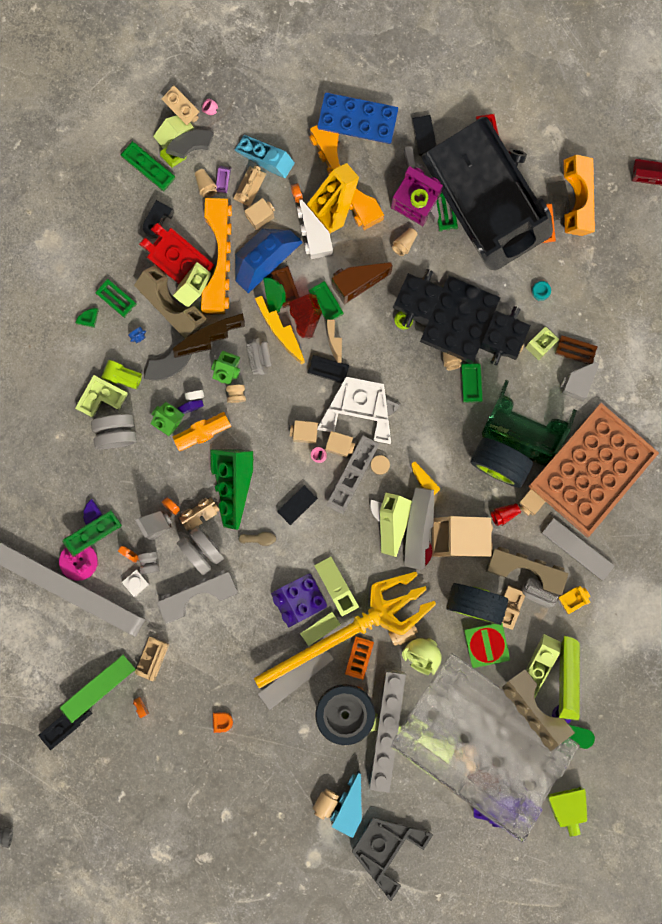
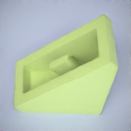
(170, 130)
(542, 343)

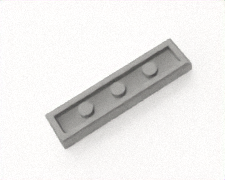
(578, 549)

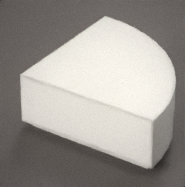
(375, 509)

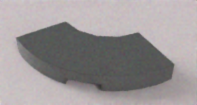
(190, 141)
(166, 367)

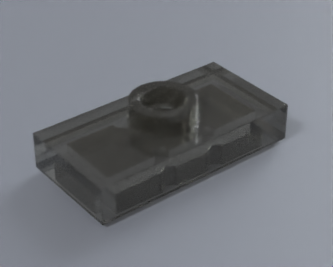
(558, 198)

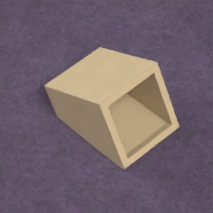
(462, 537)

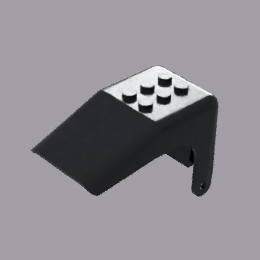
(489, 194)

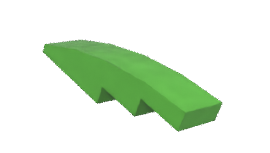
(97, 688)

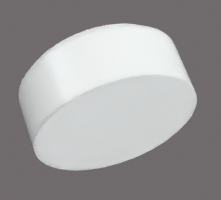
(194, 395)

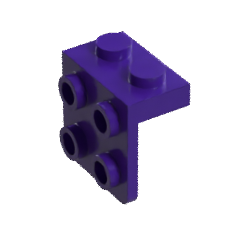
(299, 600)

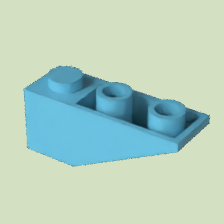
(265, 155)
(350, 812)

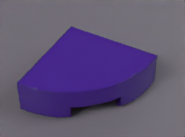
(190, 406)
(91, 512)

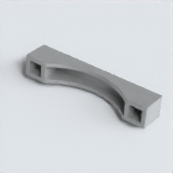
(387, 729)

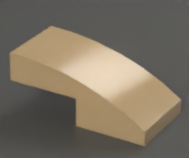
(334, 343)
(515, 601)

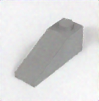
(154, 525)

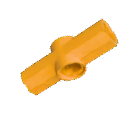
(201, 431)

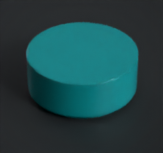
(541, 290)

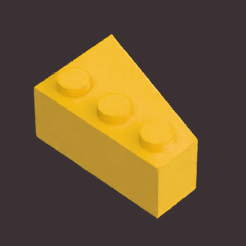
(334, 198)

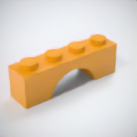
(580, 174)

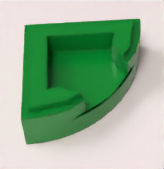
(88, 318)

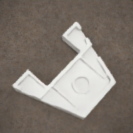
(360, 400)

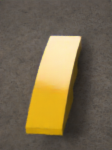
(283, 335)

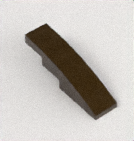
(202, 339)

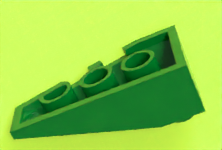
(233, 477)

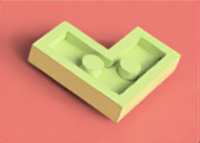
(98, 392)

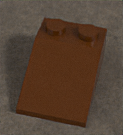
(358, 279)

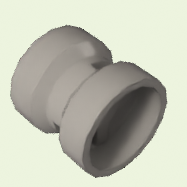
(146, 559)

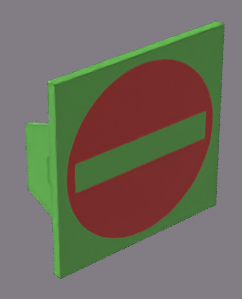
(487, 645)

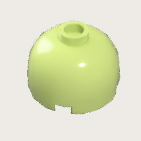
(423, 655)

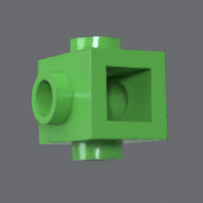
(226, 368)
(166, 418)

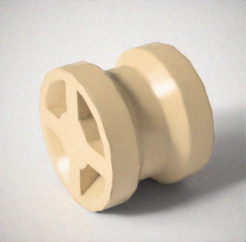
(235, 393)

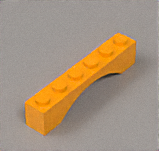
(365, 208)
(214, 294)

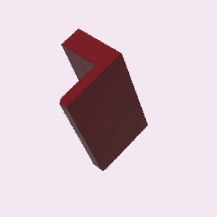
(647, 172)

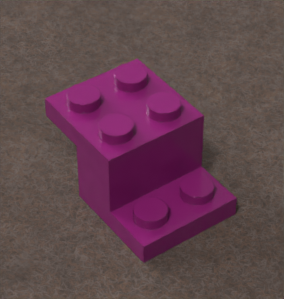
(415, 180)

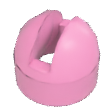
(209, 107)
(315, 455)

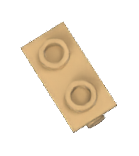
(181, 105)
(249, 185)
(204, 509)

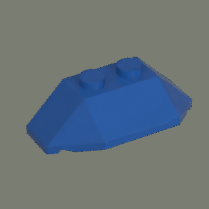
(263, 255)

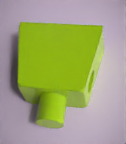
(569, 808)

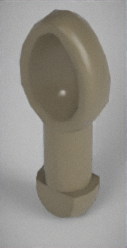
(262, 538)

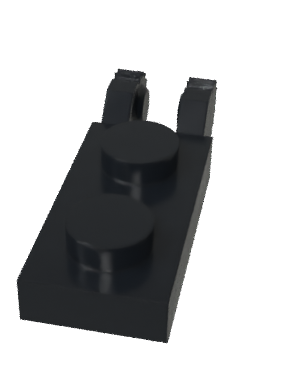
(61, 729)

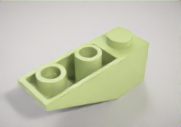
(393, 522)
(336, 586)
(543, 660)

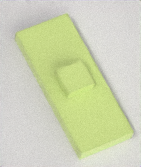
(320, 629)

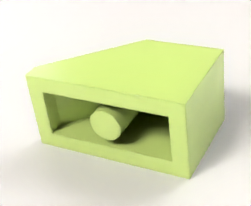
(192, 285)

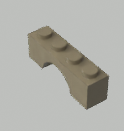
(154, 287)
(503, 563)
(549, 729)

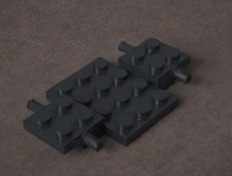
(460, 318)

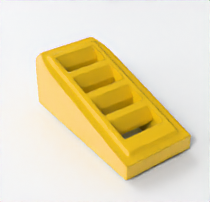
(423, 478)

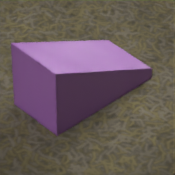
(223, 178)

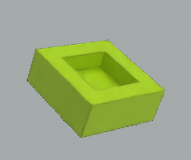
(170, 159)

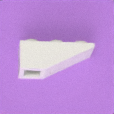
(317, 235)

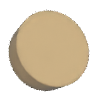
(380, 465)

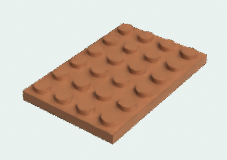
(593, 470)

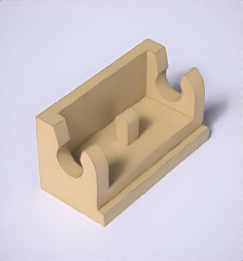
(151, 659)

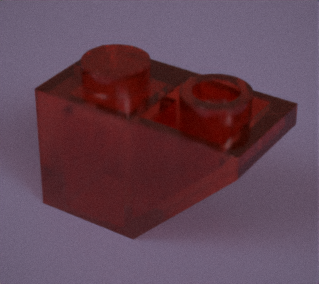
(306, 314)

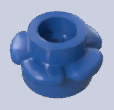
(137, 335)

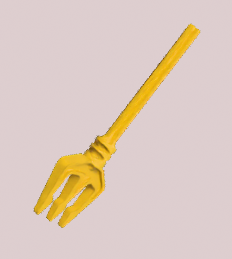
(380, 613)

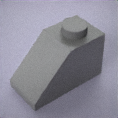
(579, 382)

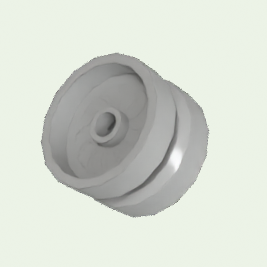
(113, 431)
(200, 550)

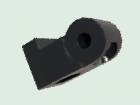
(156, 215)

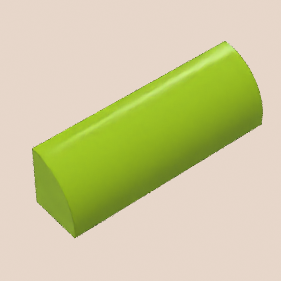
(569, 679)

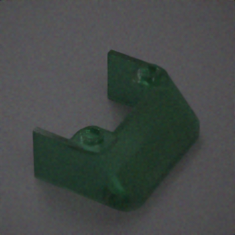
(528, 437)

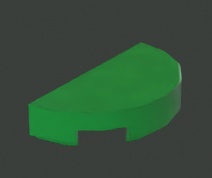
(275, 294)

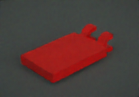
(173, 253)

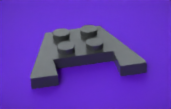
(379, 847)

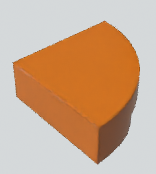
(128, 553)
(141, 709)

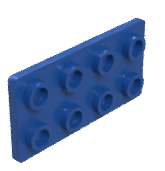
(357, 118)

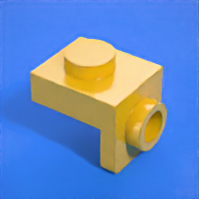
(574, 599)

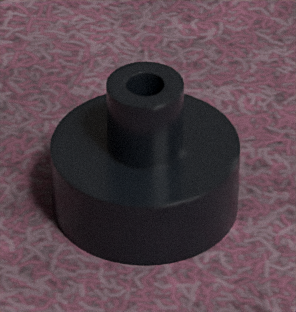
(517, 155)

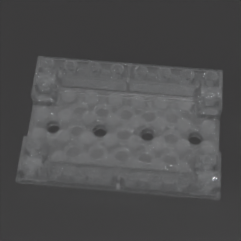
(479, 708)

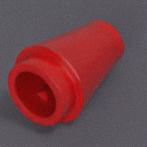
(504, 514)

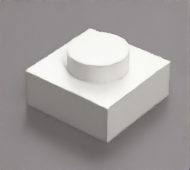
(135, 583)

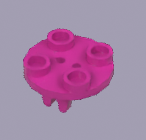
(83, 569)

